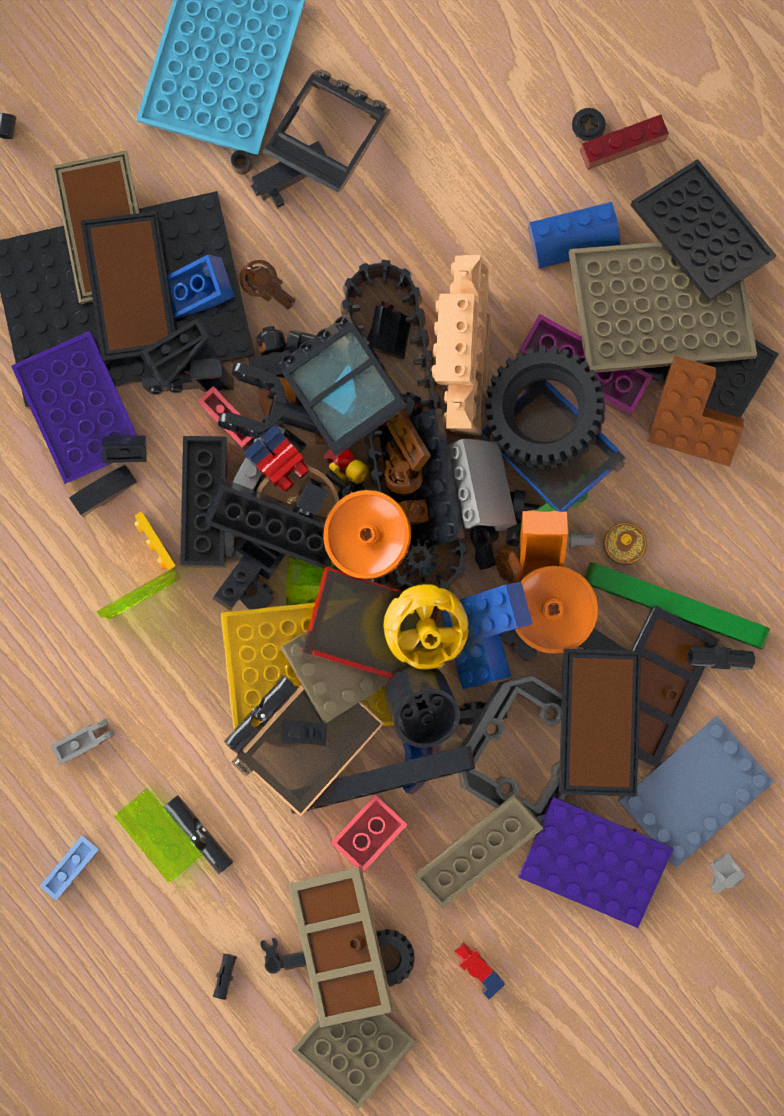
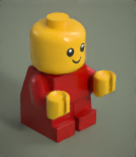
(345, 462)

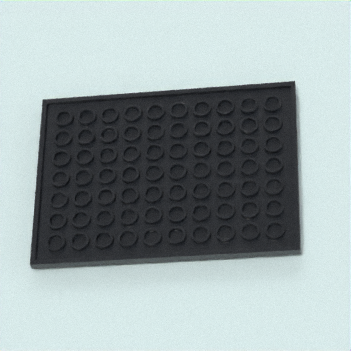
(44, 301)

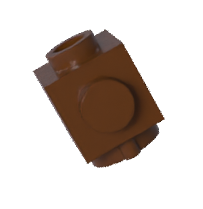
(416, 511)

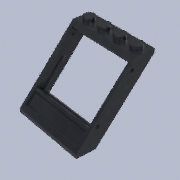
(311, 161)

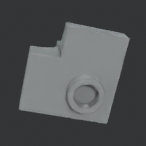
(725, 873)

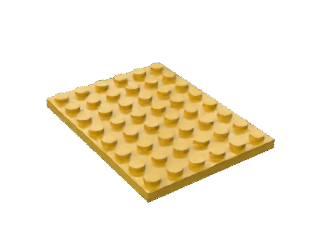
(258, 663)

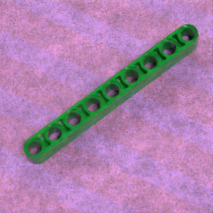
(678, 605)

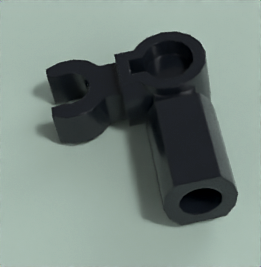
(273, 962)

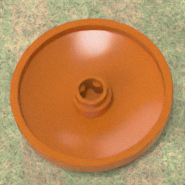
(367, 534)
(560, 609)

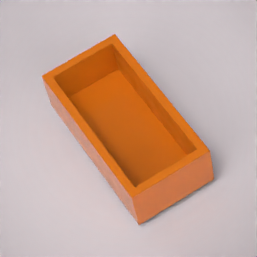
(542, 540)

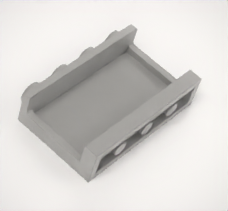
(481, 484)

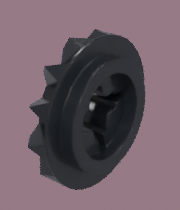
(583, 116)

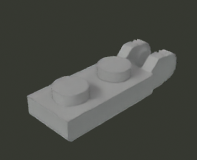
(80, 742)

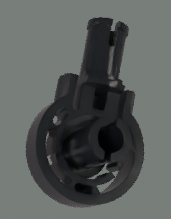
(519, 506)

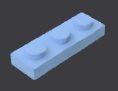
(69, 867)

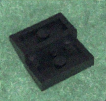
(389, 332)

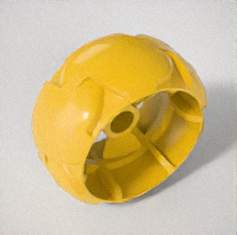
(438, 643)

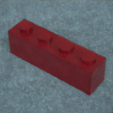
(624, 142)

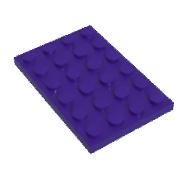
(73, 404)
(595, 862)

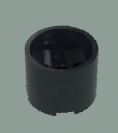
(422, 706)

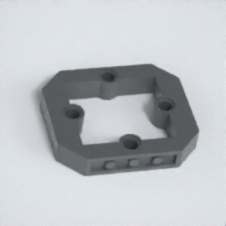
(478, 738)

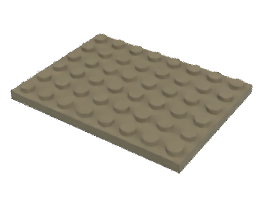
(644, 310)

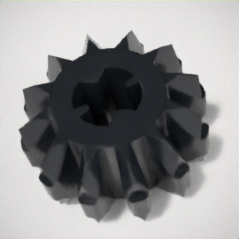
(422, 564)

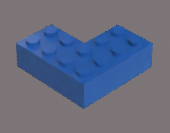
(488, 617)

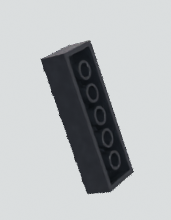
(202, 468)
(268, 522)

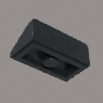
(124, 449)

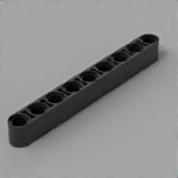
(396, 776)

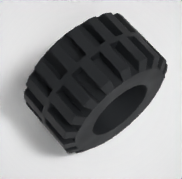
(406, 952)

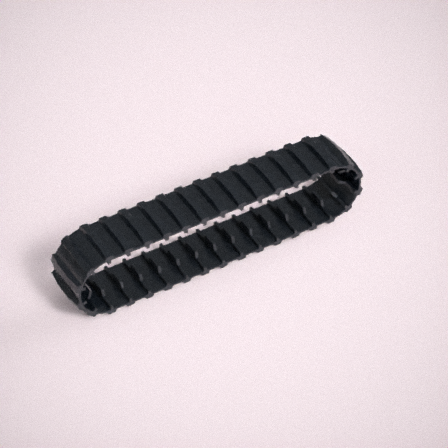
(404, 278)

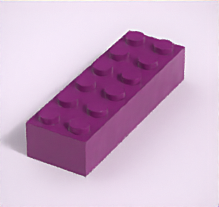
(620, 388)

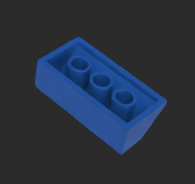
(573, 230)

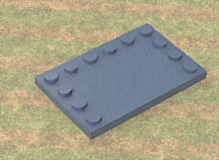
(697, 790)

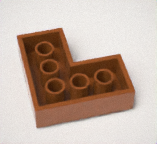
(683, 420)

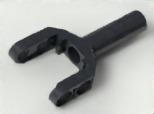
(280, 410)

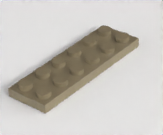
(478, 851)

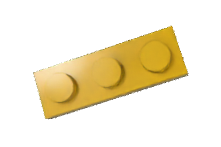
(154, 541)

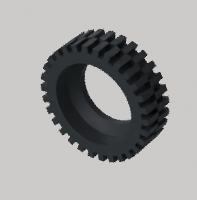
(531, 369)

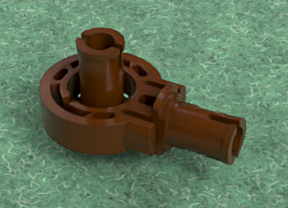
(266, 281)
(401, 471)

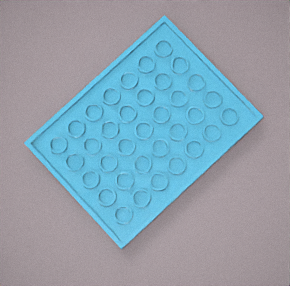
(220, 70)

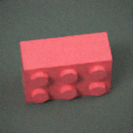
(369, 833)

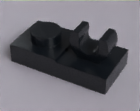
(304, 732)

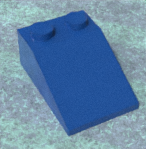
(199, 286)

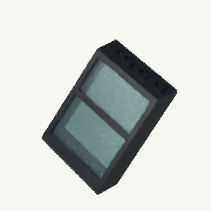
(342, 384)

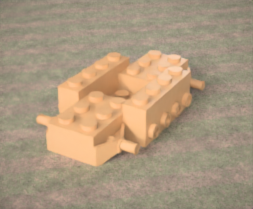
(464, 345)

